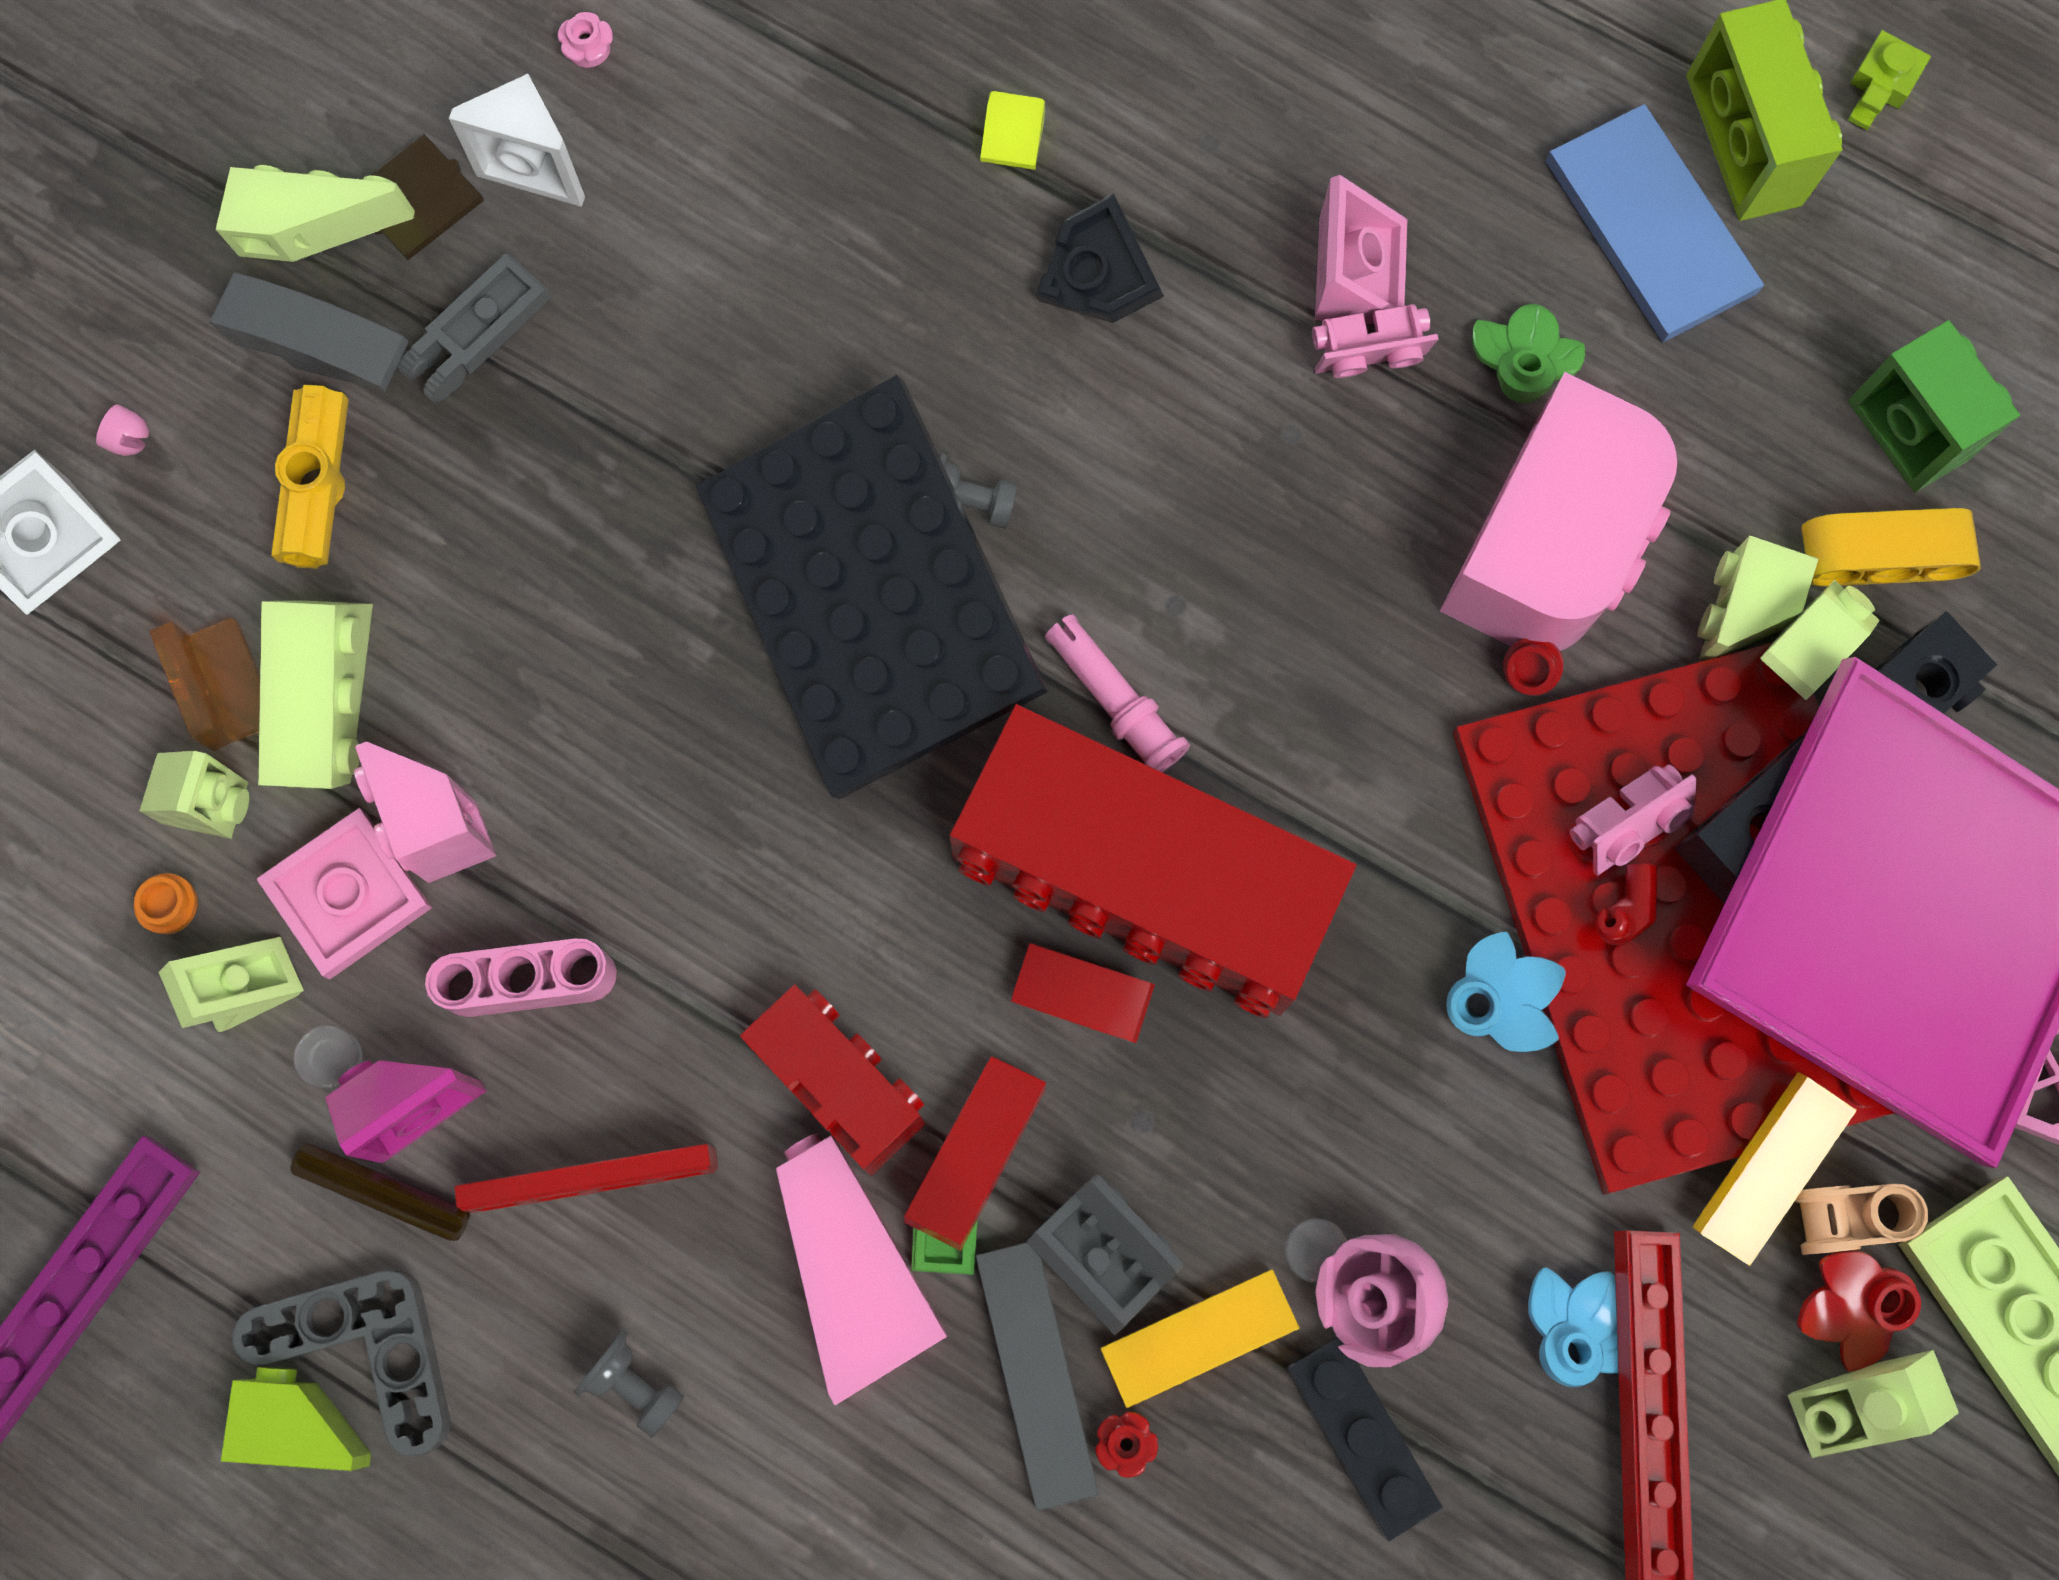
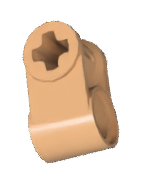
(1848, 1217)

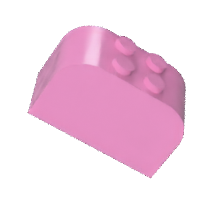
(1568, 520)

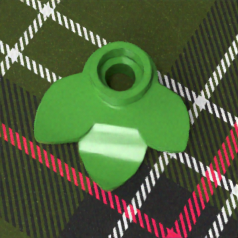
(1527, 352)

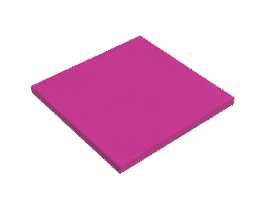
(1901, 915)

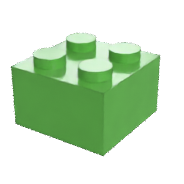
(1933, 406)

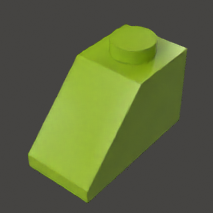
(288, 1425)

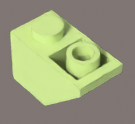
(1758, 595)
(195, 794)
(1874, 1405)

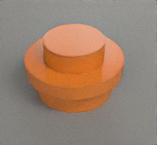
(165, 903)

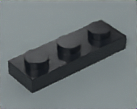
(1364, 1439)

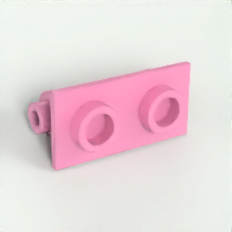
(1396, 340)
(1657, 804)

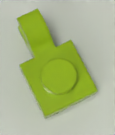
(1886, 77)

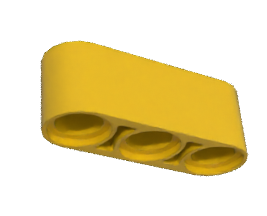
(1892, 546)

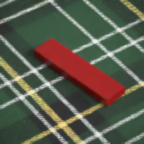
(586, 1179)

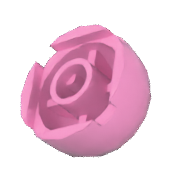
(1382, 1299)

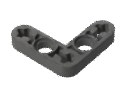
(381, 1337)

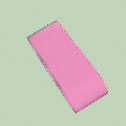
(492, 974)

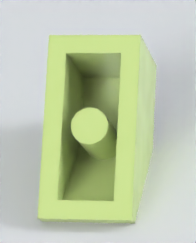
(1821, 637)

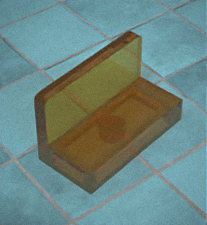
(212, 681)

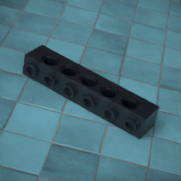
(1936, 655)

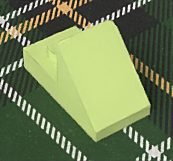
(230, 983)

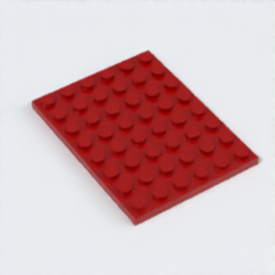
(1646, 1059)

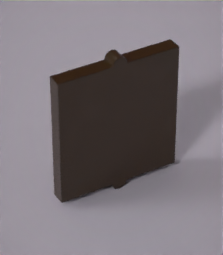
(434, 191)

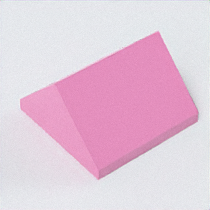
(1359, 254)

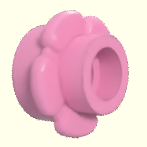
(588, 51)

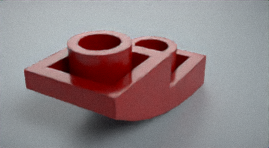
(1082, 993)

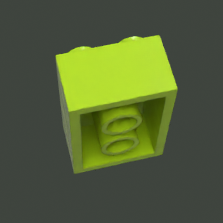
(1763, 109)

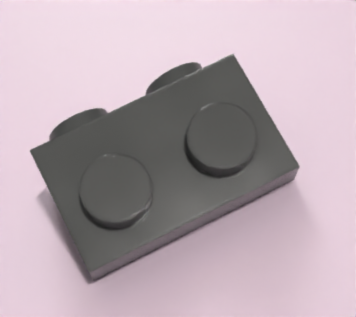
(1105, 1253)

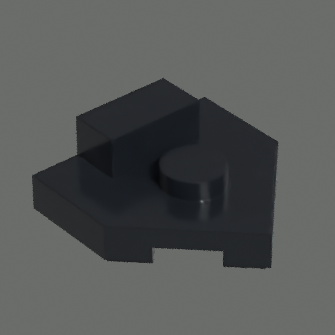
(1098, 266)

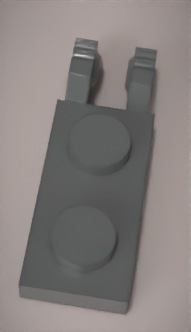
(475, 326)

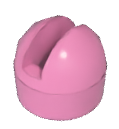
(121, 431)

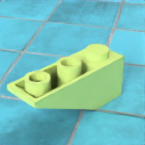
(302, 214)

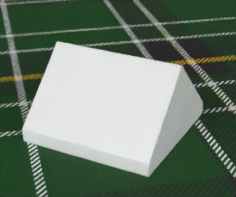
(516, 142)
(45, 532)

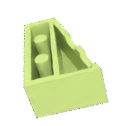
(311, 691)

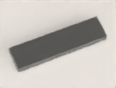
(1037, 1376)

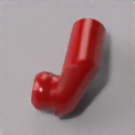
(1635, 911)

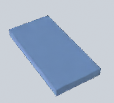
(1654, 223)

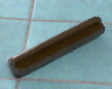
(379, 1192)

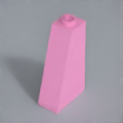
(854, 1278)

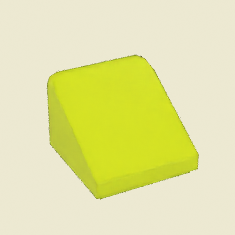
(1012, 130)

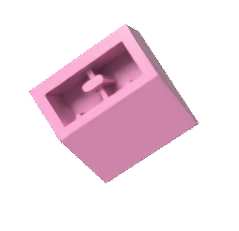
(424, 815)

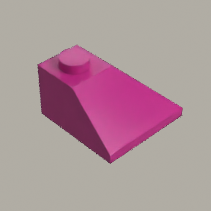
(394, 1104)

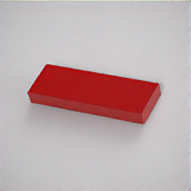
(975, 1153)

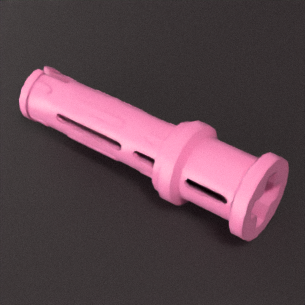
(1132, 715)

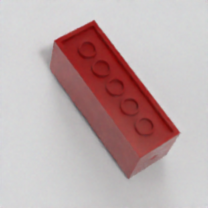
(1149, 863)

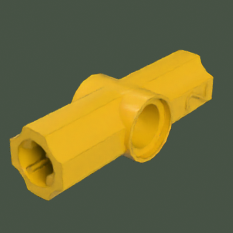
(308, 510)

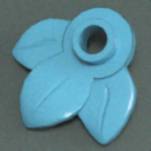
(1515, 992)
(1577, 1316)

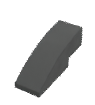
(308, 332)

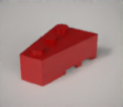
(835, 1077)

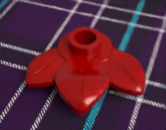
(1853, 1310)

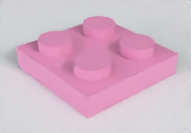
(343, 894)

